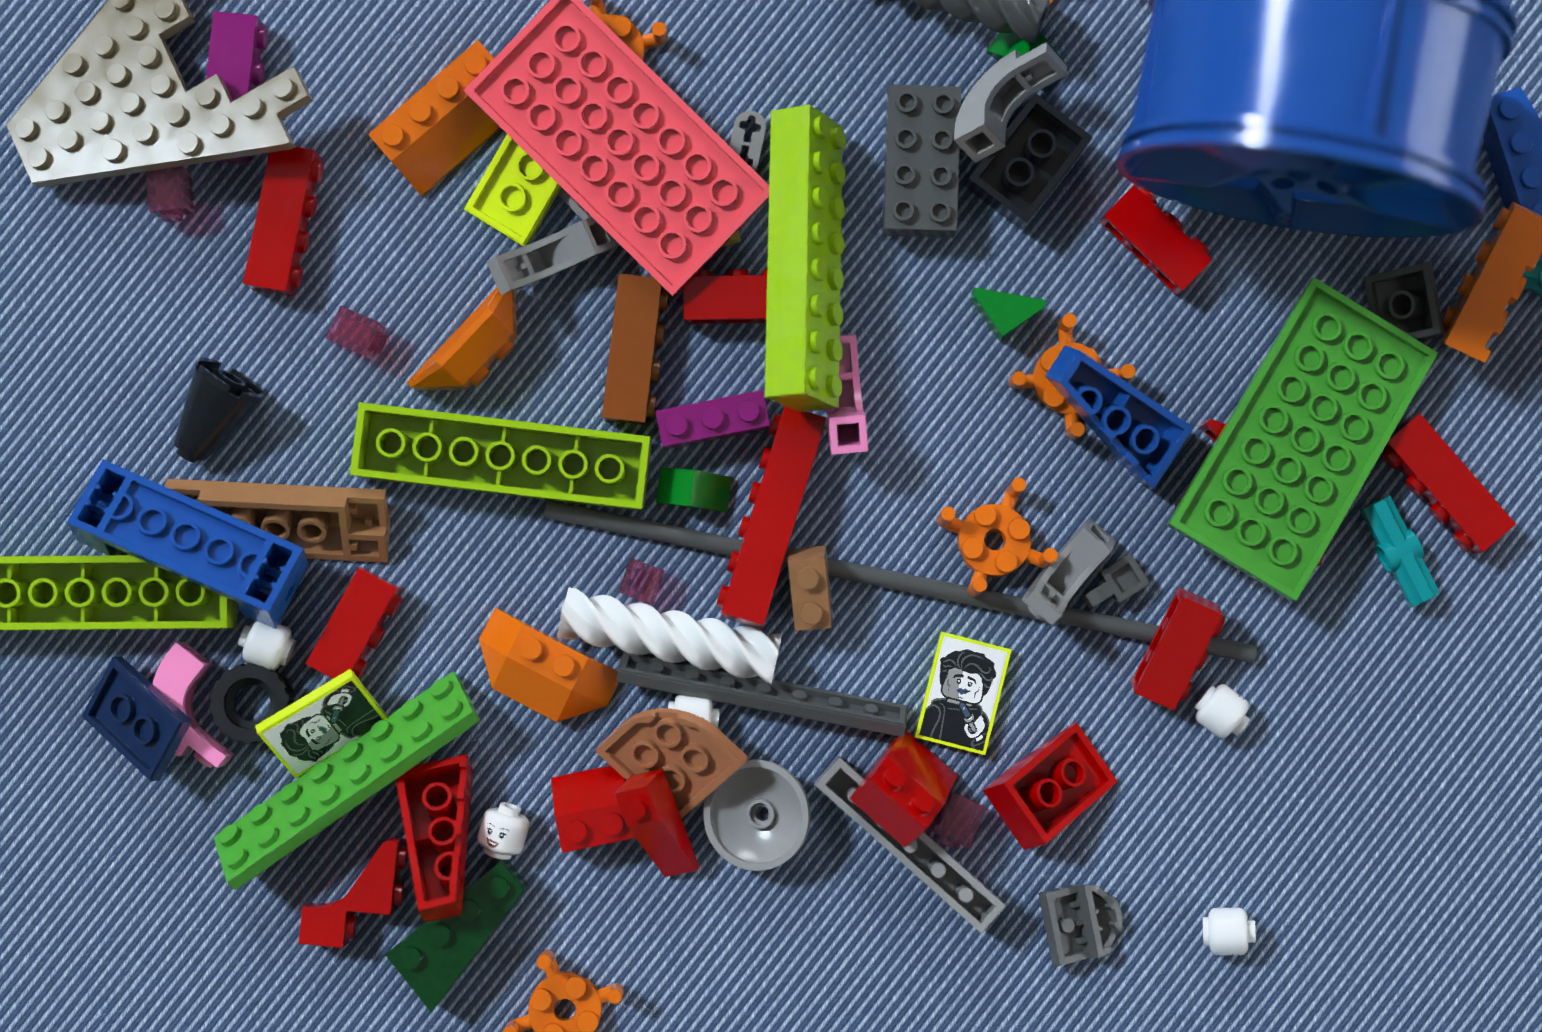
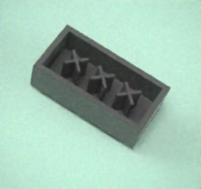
(921, 161)

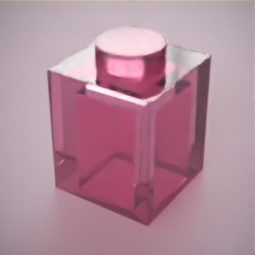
(170, 193)
(357, 333)
(959, 821)

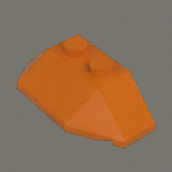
(472, 347)
(543, 669)

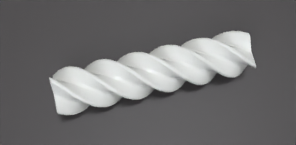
(669, 635)

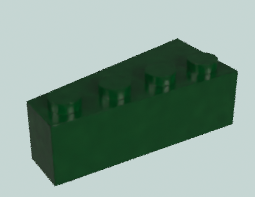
(443, 948)

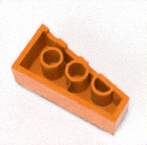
(1494, 282)

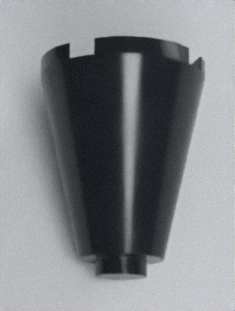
(213, 409)

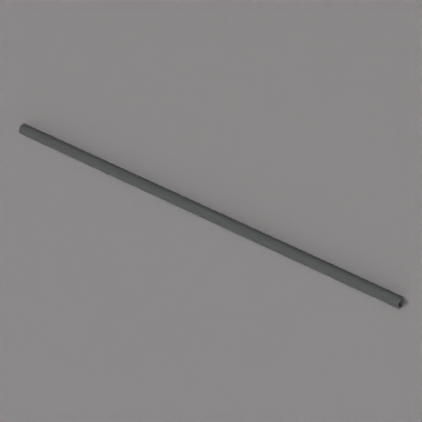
(880, 577)

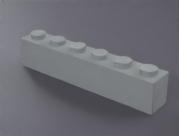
(921, 856)

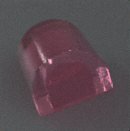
(641, 581)

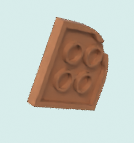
(683, 744)

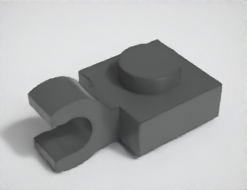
(1119, 580)

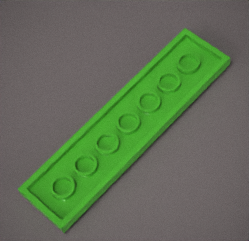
(344, 780)

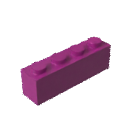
(236, 56)

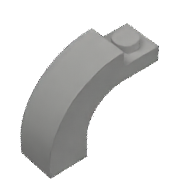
(996, 95)
(550, 255)
(1060, 580)

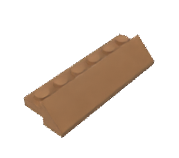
(320, 519)

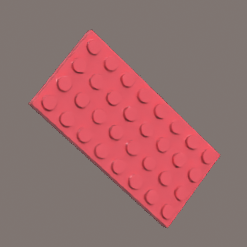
(619, 141)

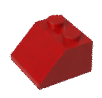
(588, 808)

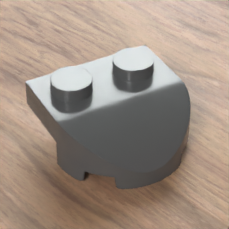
(1079, 922)

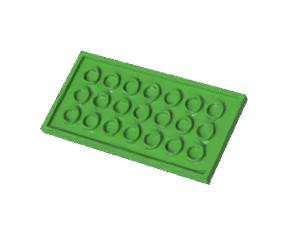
(1302, 439)

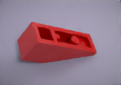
(656, 822)

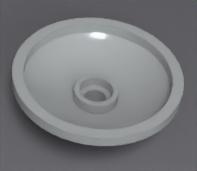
(735, 822)

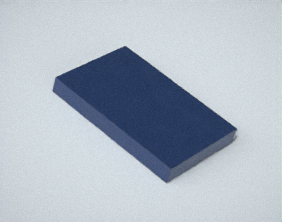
(136, 718)

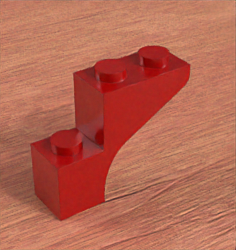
(373, 892)

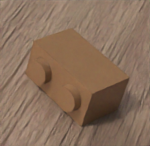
(810, 588)

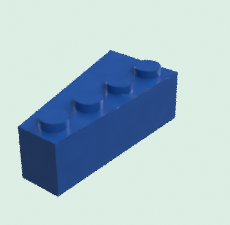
(1515, 149)
(1125, 419)

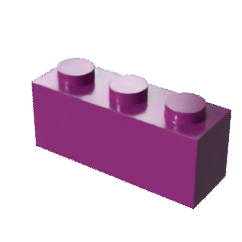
(712, 420)

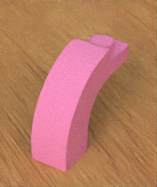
(848, 423)
(177, 680)

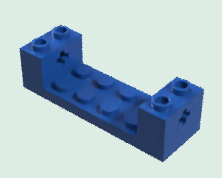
(189, 541)

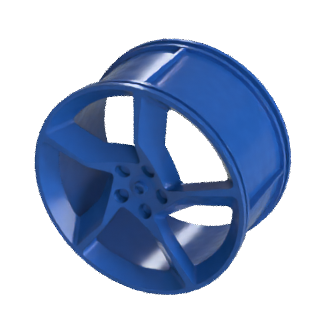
(1320, 111)

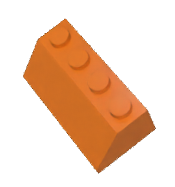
(438, 124)

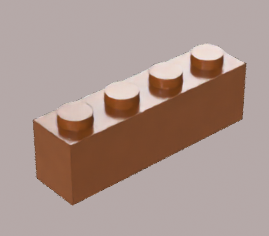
(633, 350)

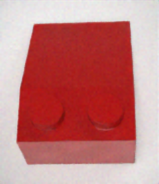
(1050, 787)
(905, 789)

